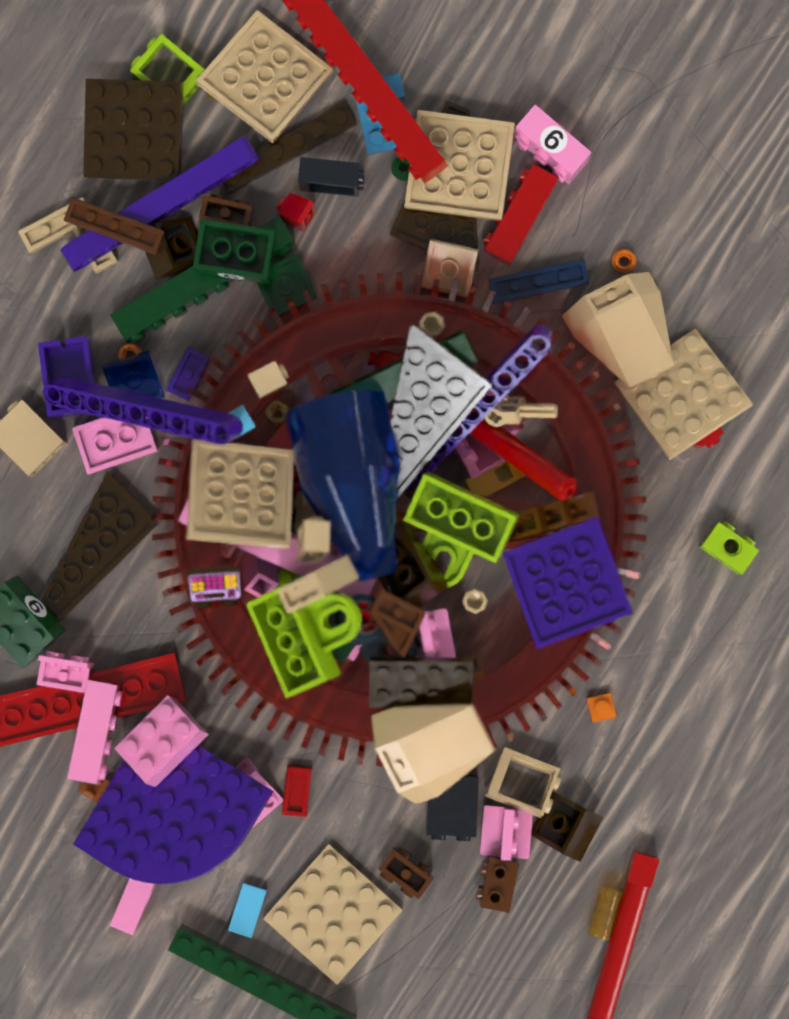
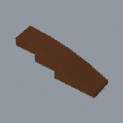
(555, 516)

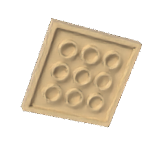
(264, 76)
(476, 170)
(687, 398)
(240, 494)
(333, 913)

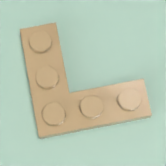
(54, 228)

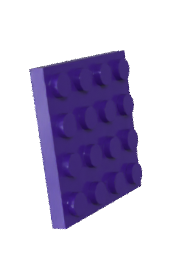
(568, 583)

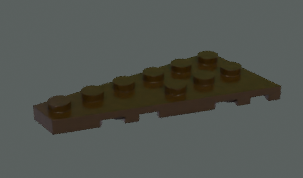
(102, 541)

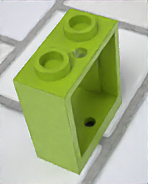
(154, 47)

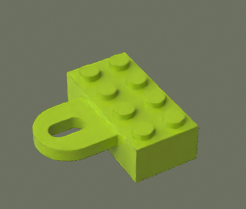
(459, 524)
(303, 640)

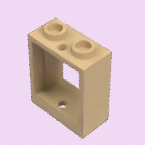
(318, 584)
(552, 783)

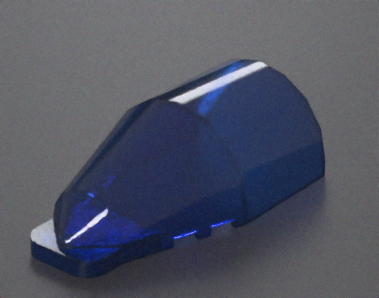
(350, 474)

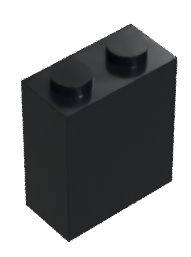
(454, 811)

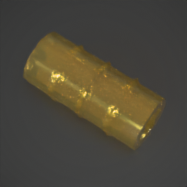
(269, 413)
(604, 913)

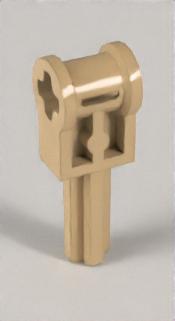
(513, 409)

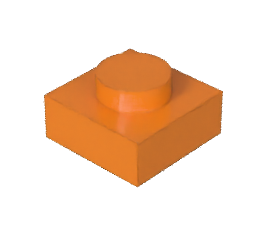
(601, 707)

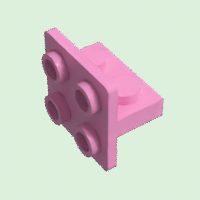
(435, 636)
(64, 673)
(506, 832)

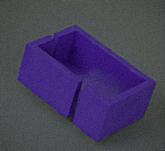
(71, 362)

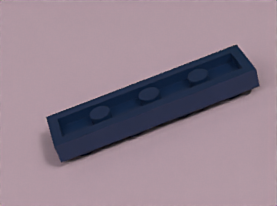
(539, 281)

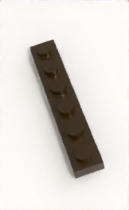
(294, 145)

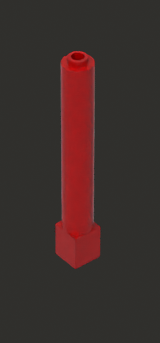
(525, 459)
(623, 935)

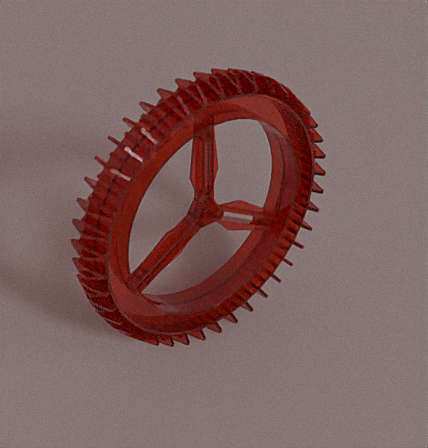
(375, 323)

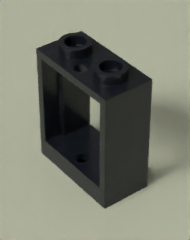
(330, 177)

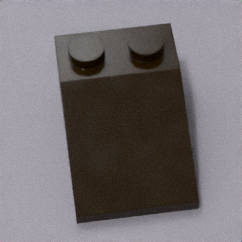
(416, 573)

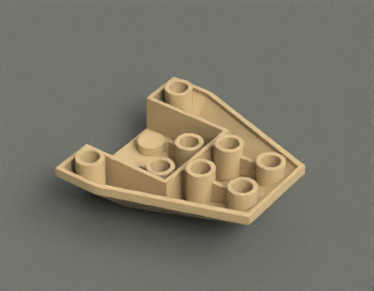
(624, 328)
(429, 746)

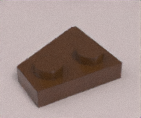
(396, 620)

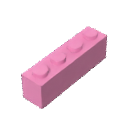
(94, 732)

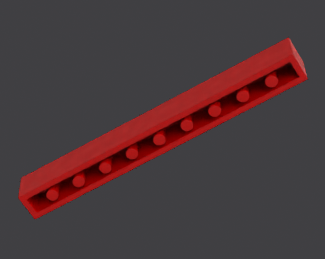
(369, 88)

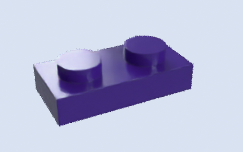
(187, 372)

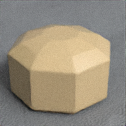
(432, 323)
(474, 601)

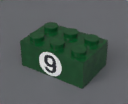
(234, 251)
(25, 623)

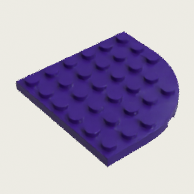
(179, 825)

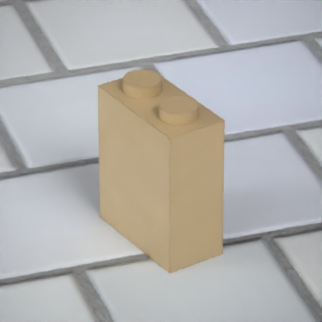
(28, 438)

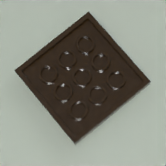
(133, 129)

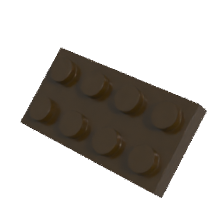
(420, 681)

